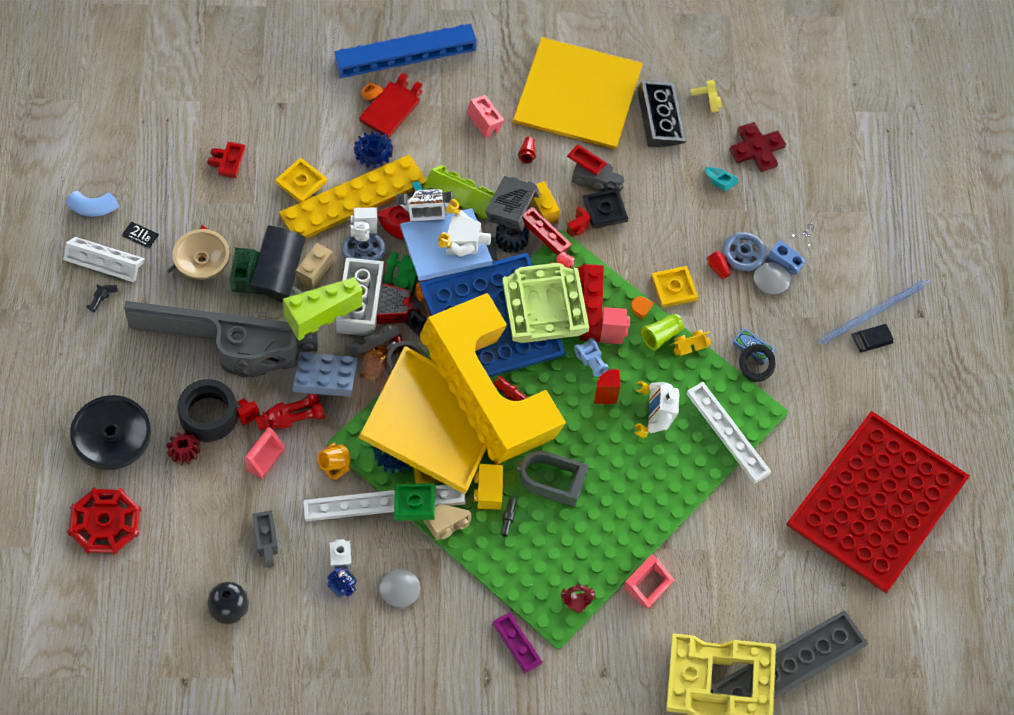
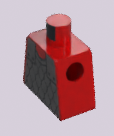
(394, 305)

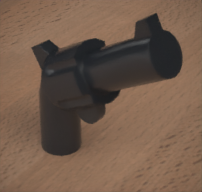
(100, 294)

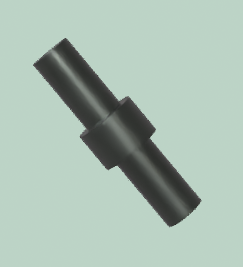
(508, 517)

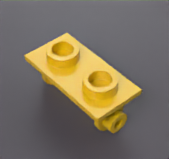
(683, 344)

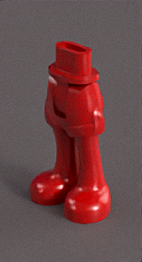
(281, 416)

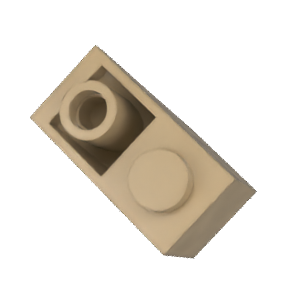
(448, 520)

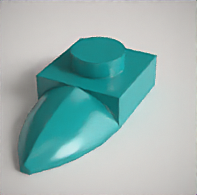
(721, 178)

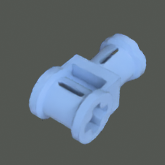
(591, 355)

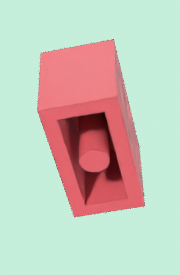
(614, 325)

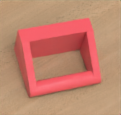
(264, 454)
(640, 574)

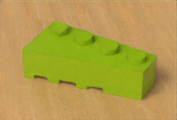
(321, 306)

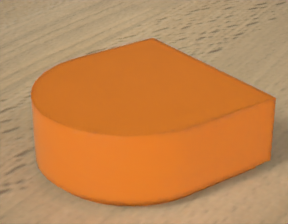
(371, 91)
(641, 306)

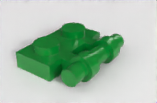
(406, 276)

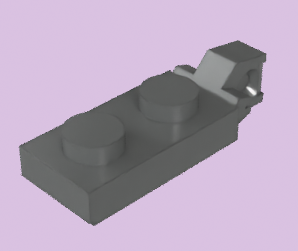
(373, 340)
(265, 536)

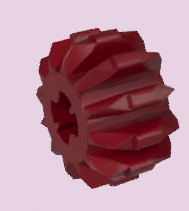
(177, 448)

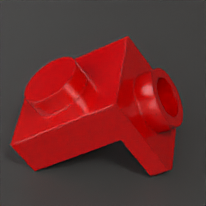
(580, 224)

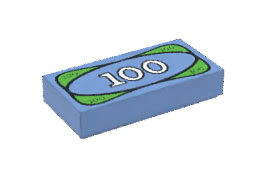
(746, 339)

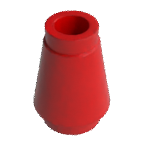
(527, 151)
(719, 264)

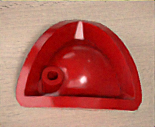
(392, 218)

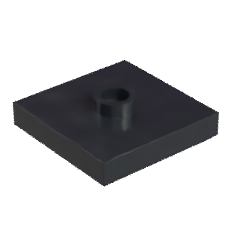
(605, 208)

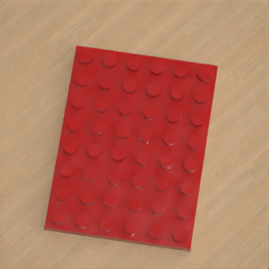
(878, 501)

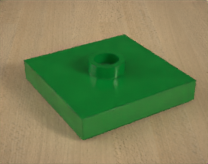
(414, 502)

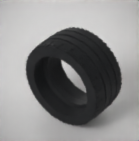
(207, 389)

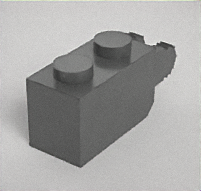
(604, 180)

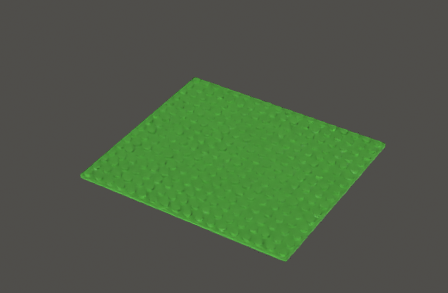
(633, 485)

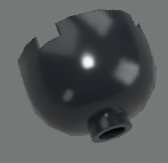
(228, 602)

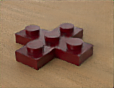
(757, 146)

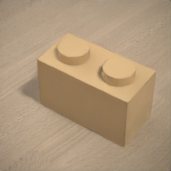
(314, 266)

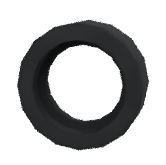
(757, 348)

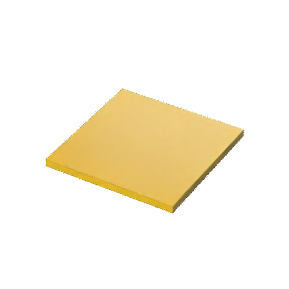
(578, 93)
(423, 423)

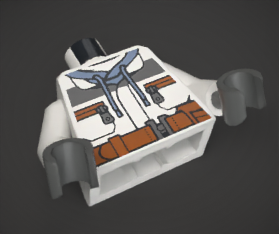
(426, 204)

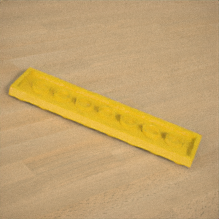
(365, 191)

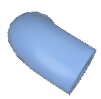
(91, 207)

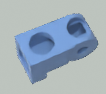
(786, 257)

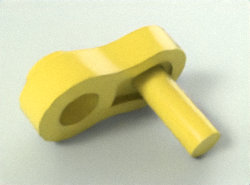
(715, 102)

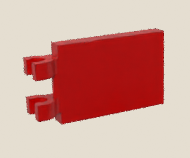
(392, 106)

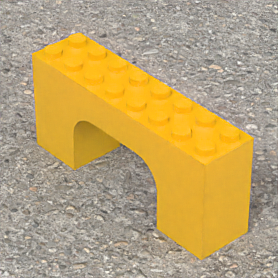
(501, 424)

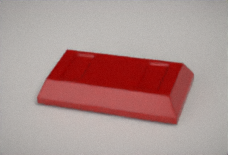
(586, 159)

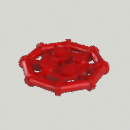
(110, 529)

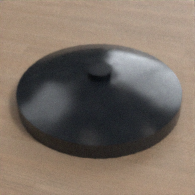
(110, 432)

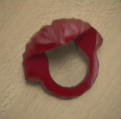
(579, 601)

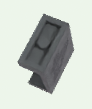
(511, 202)

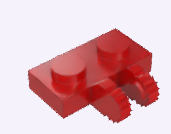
(230, 161)

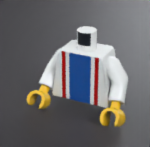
(662, 407)

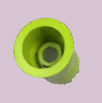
(661, 331)

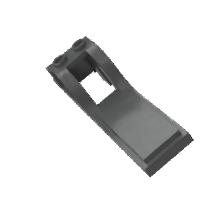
(241, 340)

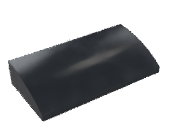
(660, 114)
(277, 262)

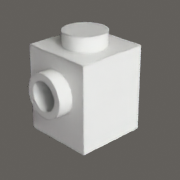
(340, 554)

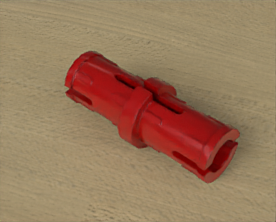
(511, 392)

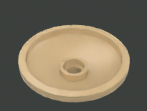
(198, 246)

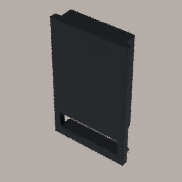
(873, 337)

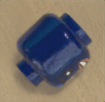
(342, 582)

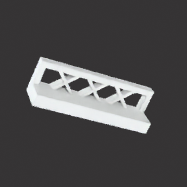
(102, 258)

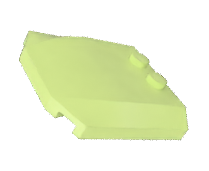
(545, 303)

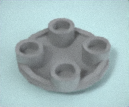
(772, 278)
(400, 588)

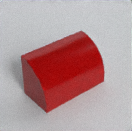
(608, 387)

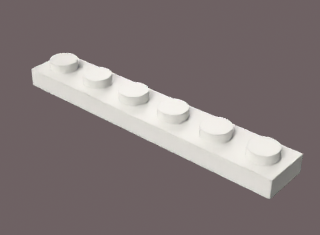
(728, 433)

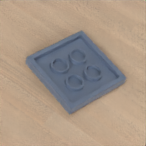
(325, 374)

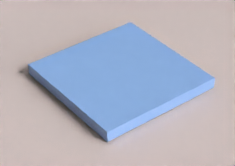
(429, 258)

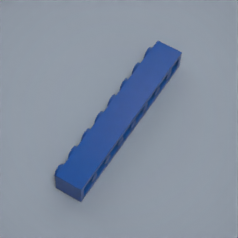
(405, 50)

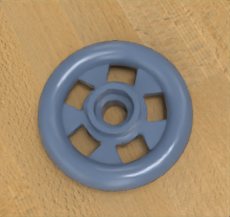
(752, 240)
(364, 248)

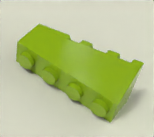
(463, 190)

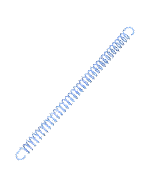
(874, 311)

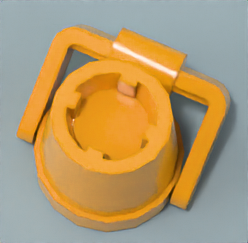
(334, 458)

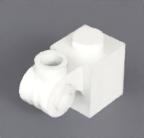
(363, 223)

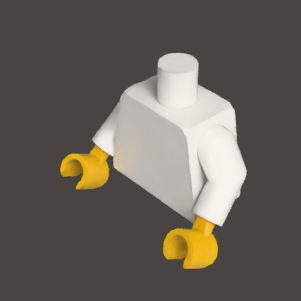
(463, 233)

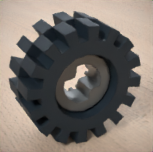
(511, 243)

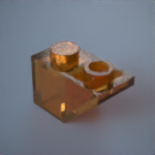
(374, 363)

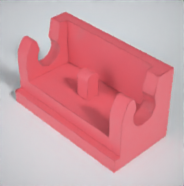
(484, 115)

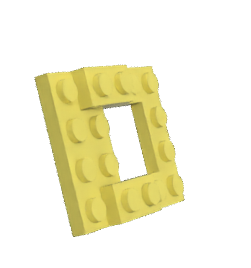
(692, 673)

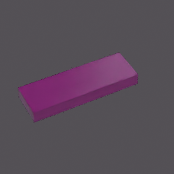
(517, 643)

